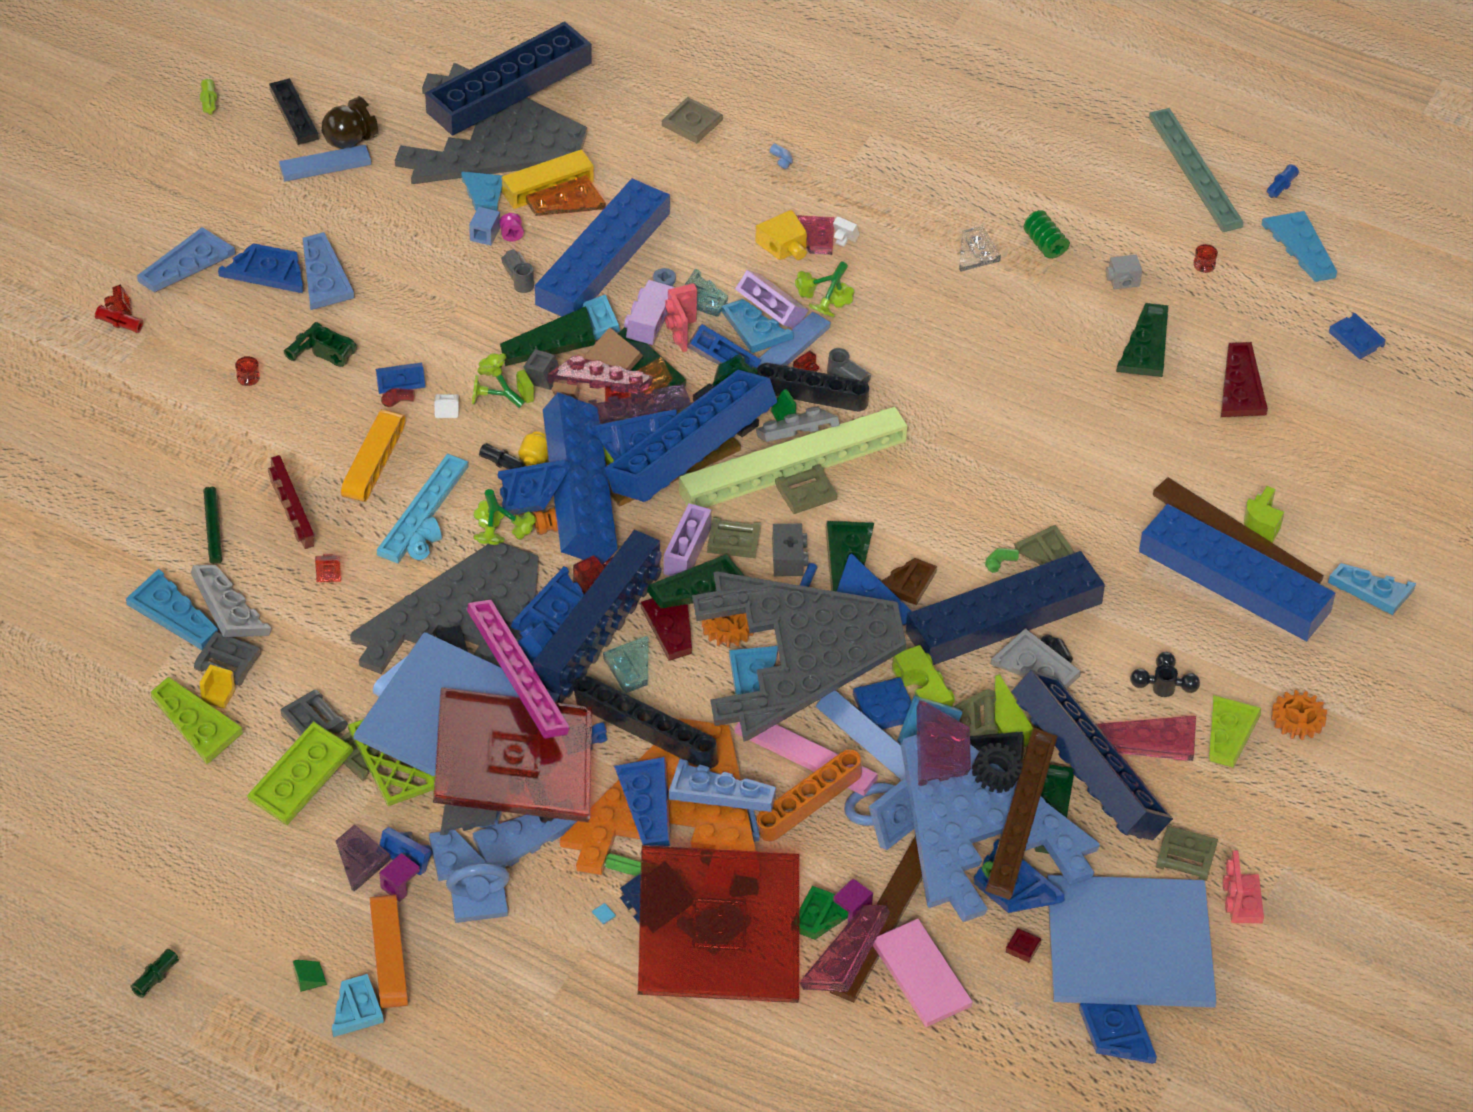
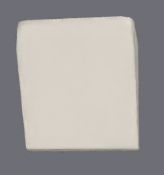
(446, 405)

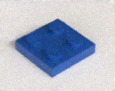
(884, 702)

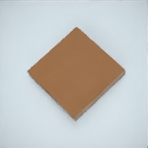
(614, 351)

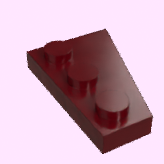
(670, 627)

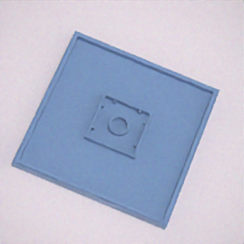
(406, 713)
(1132, 942)

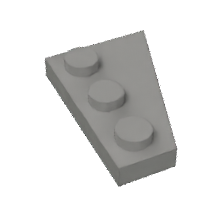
(788, 427)
(1030, 653)

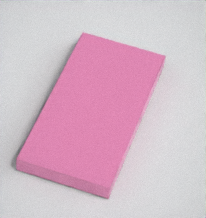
(922, 973)

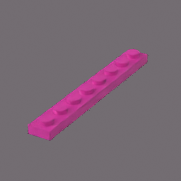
(518, 669)

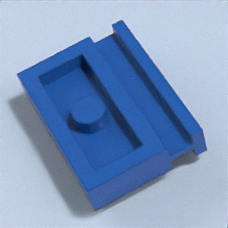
(1357, 336)

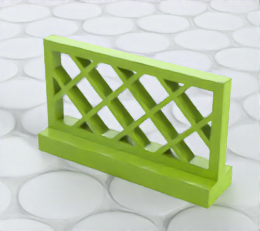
(413, 790)

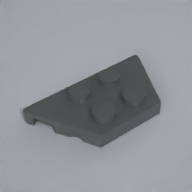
(465, 818)

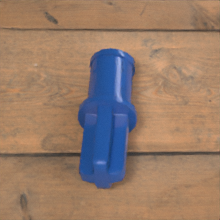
(1282, 181)

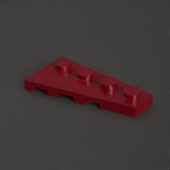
(1242, 383)
(287, 495)

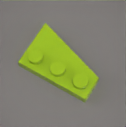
(1230, 729)

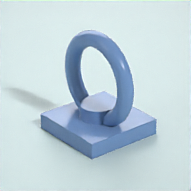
(889, 813)
(478, 892)

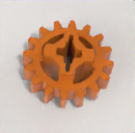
(727, 629)
(1299, 715)

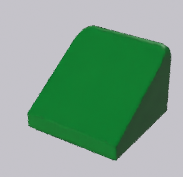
(784, 406)
(308, 974)

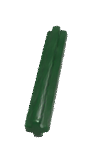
(212, 525)

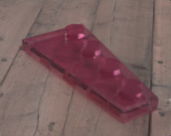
(600, 375)
(1154, 737)

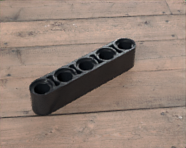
(817, 387)

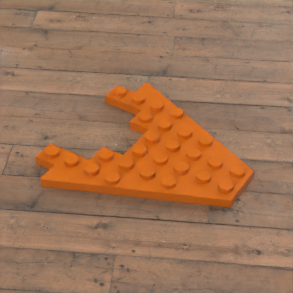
(714, 824)

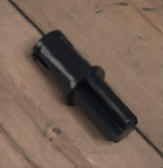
(500, 457)

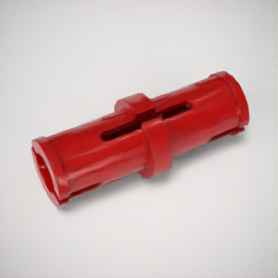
(119, 319)

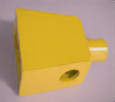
(782, 236)

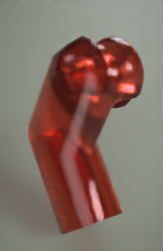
(396, 395)

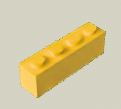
(545, 175)

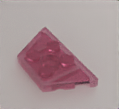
(941, 745)

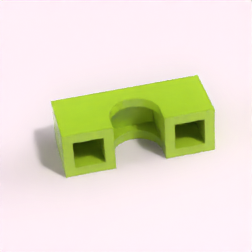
(917, 668)

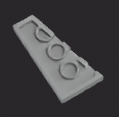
(226, 605)

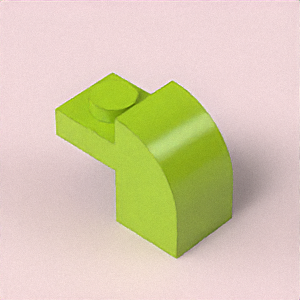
(1261, 515)

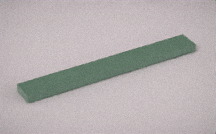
(1196, 170)

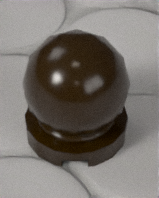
(347, 125)

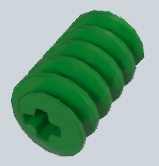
(1046, 234)

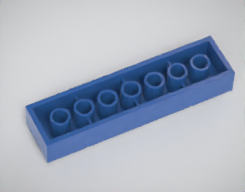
(602, 248)
(691, 435)
(583, 495)
(1237, 572)

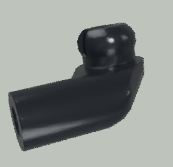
(1058, 646)

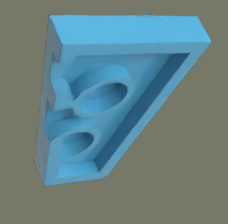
(753, 327)
(1377, 591)

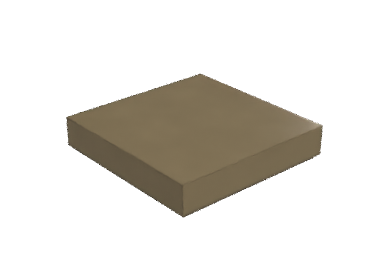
(692, 120)

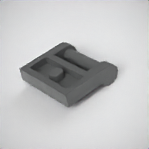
(230, 652)
(301, 715)

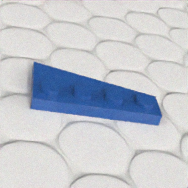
(647, 797)

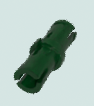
(295, 349)
(154, 973)

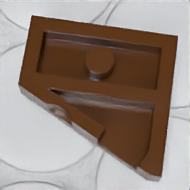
(910, 580)

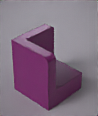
(396, 875)
(853, 897)

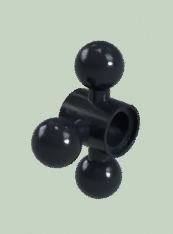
(1165, 677)

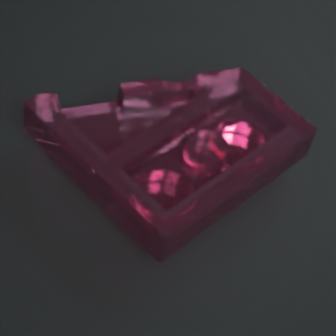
(819, 233)

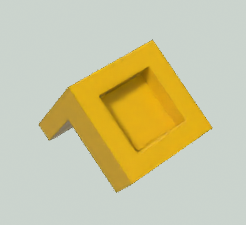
(217, 686)

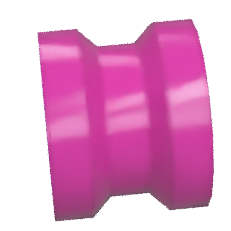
(511, 227)

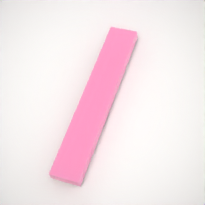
(806, 753)

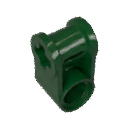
(331, 346)
(729, 367)

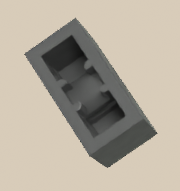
(788, 549)

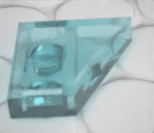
(708, 296)
(629, 664)

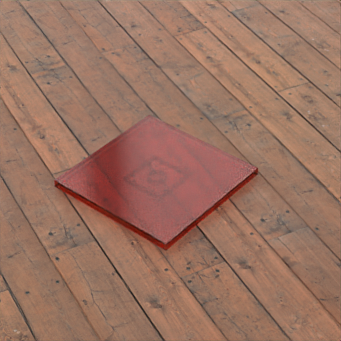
(501, 762)
(719, 924)

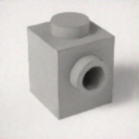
(1124, 272)

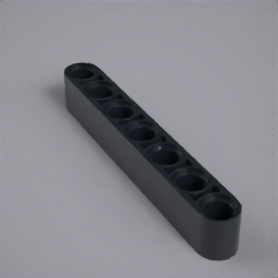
(646, 722)

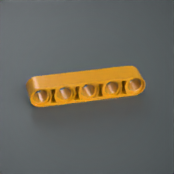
(373, 455)

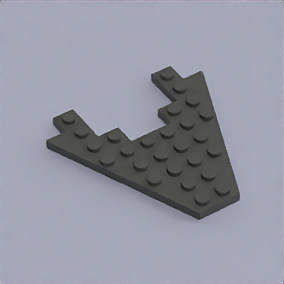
(499, 144)
(491, 573)
(820, 641)

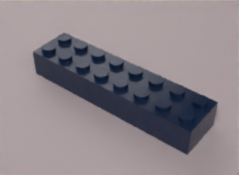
(508, 78)
(1005, 608)
(599, 614)
(1092, 756)

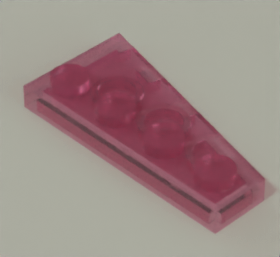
(846, 954)

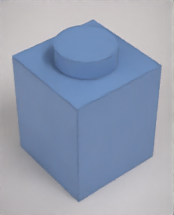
(484, 226)

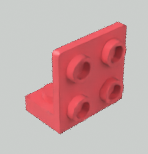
(681, 311)
(1244, 893)

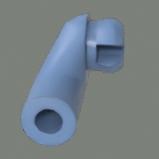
(784, 155)

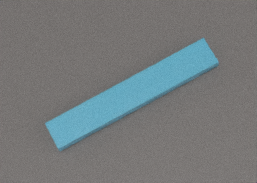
(422, 507)

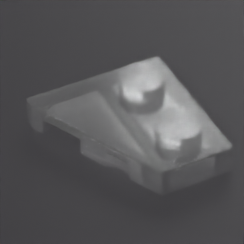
(977, 249)

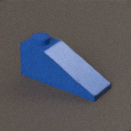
(718, 348)

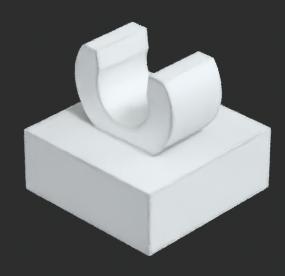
(845, 230)

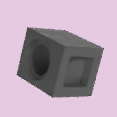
(539, 367)

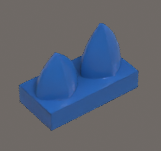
(401, 377)
(402, 842)

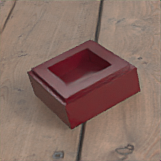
(1023, 945)

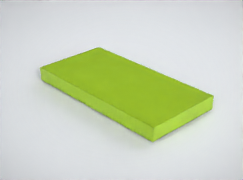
(300, 773)

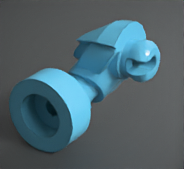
(428, 531)

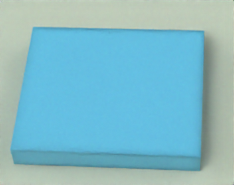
(603, 913)

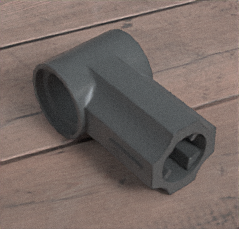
(520, 271)
(841, 365)

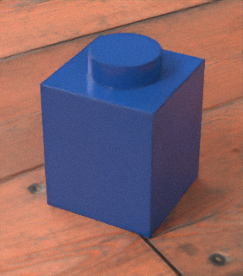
(534, 640)

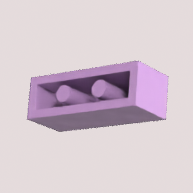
(771, 299)
(647, 313)
(687, 540)

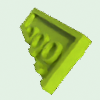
(196, 720)

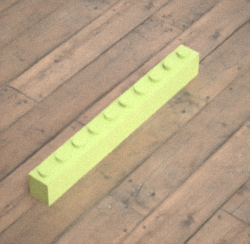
(792, 457)

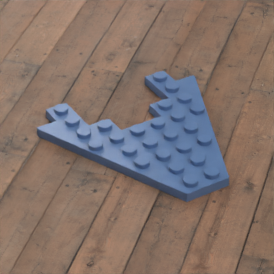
(961, 812)

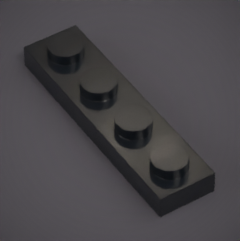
(293, 111)

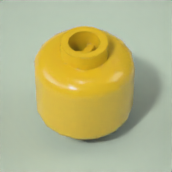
(534, 449)

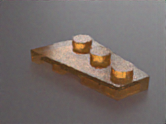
(566, 197)

